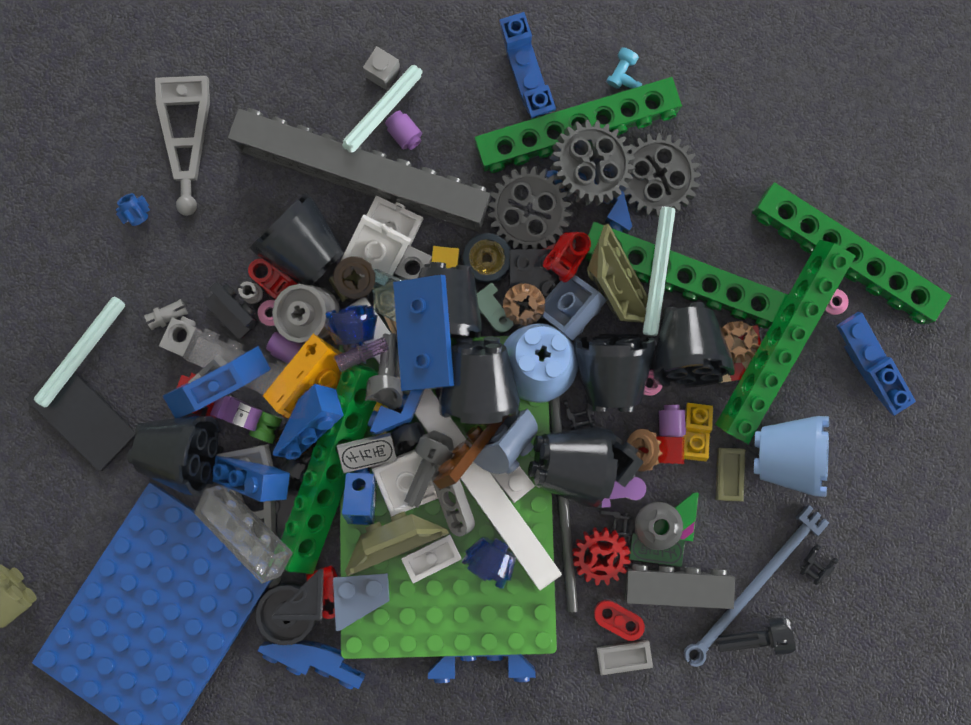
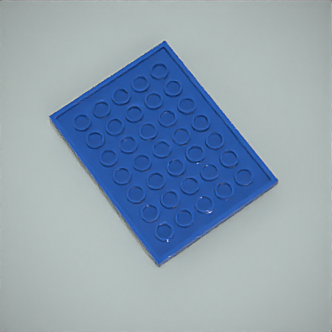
(152, 616)

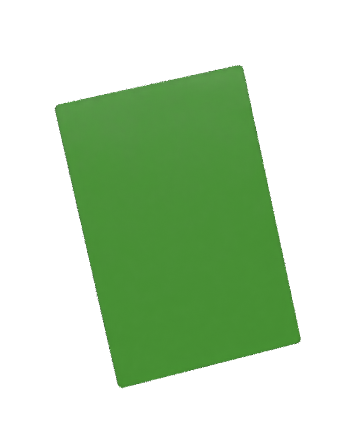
(453, 607)

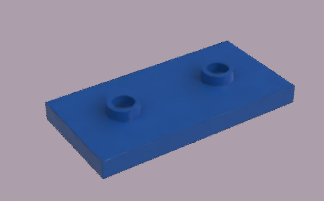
(423, 333)

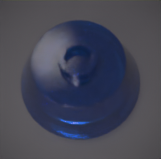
(352, 325)
(490, 561)

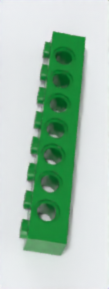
(661, 92)
(746, 290)
(931, 297)
(785, 340)
(324, 477)

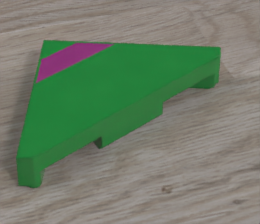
(687, 511)

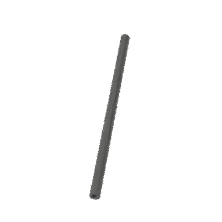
(565, 526)

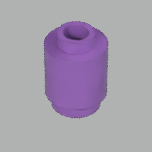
(403, 130)
(283, 348)
(672, 421)

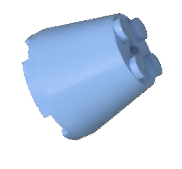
(537, 379)
(794, 454)

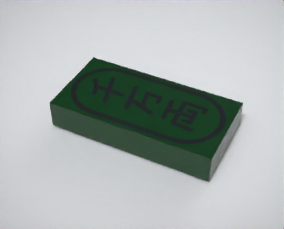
(670, 556)

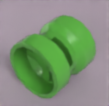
(266, 427)

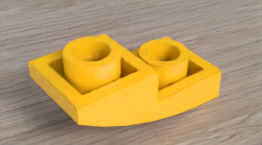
(698, 431)

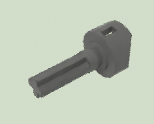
(385, 387)
(432, 454)

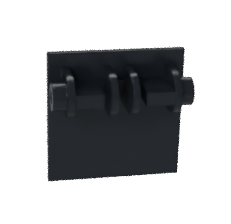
(528, 268)

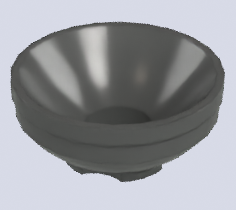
(648, 516)

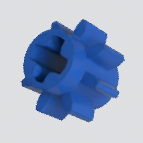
(132, 209)

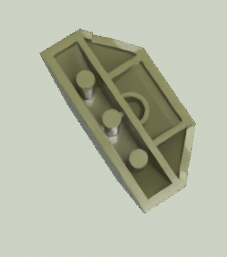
(617, 278)
(391, 540)

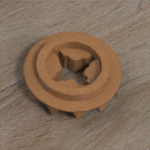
(519, 293)
(750, 340)
(647, 439)

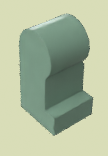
(492, 310)

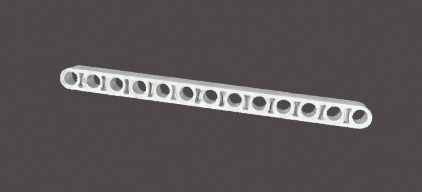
(483, 486)

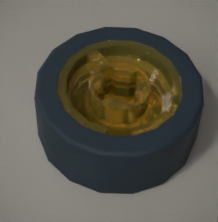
(493, 246)

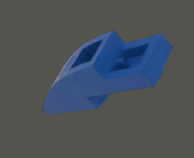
(874, 365)
(307, 653)

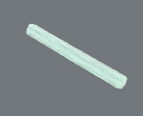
(382, 108)
(659, 271)
(79, 352)

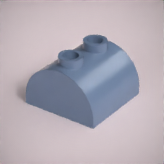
(572, 306)
(508, 443)

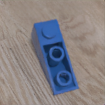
(311, 418)
(251, 479)

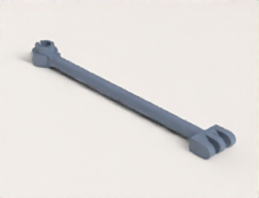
(808, 525)

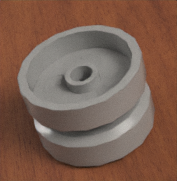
(302, 310)

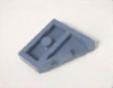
(358, 596)

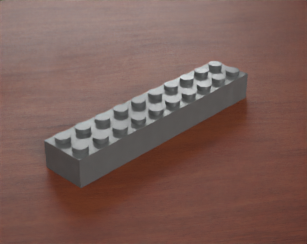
(359, 170)

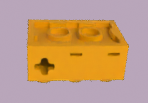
(310, 366)

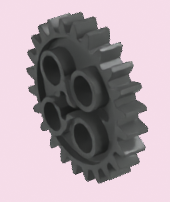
(569, 163)
(678, 165)
(522, 231)

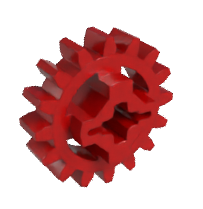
(607, 549)

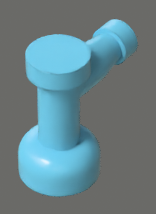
(627, 58)

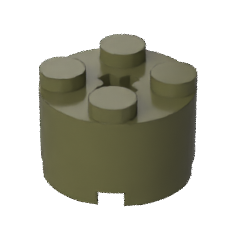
(14, 595)

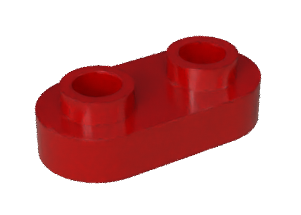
(617, 620)

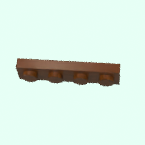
(465, 453)

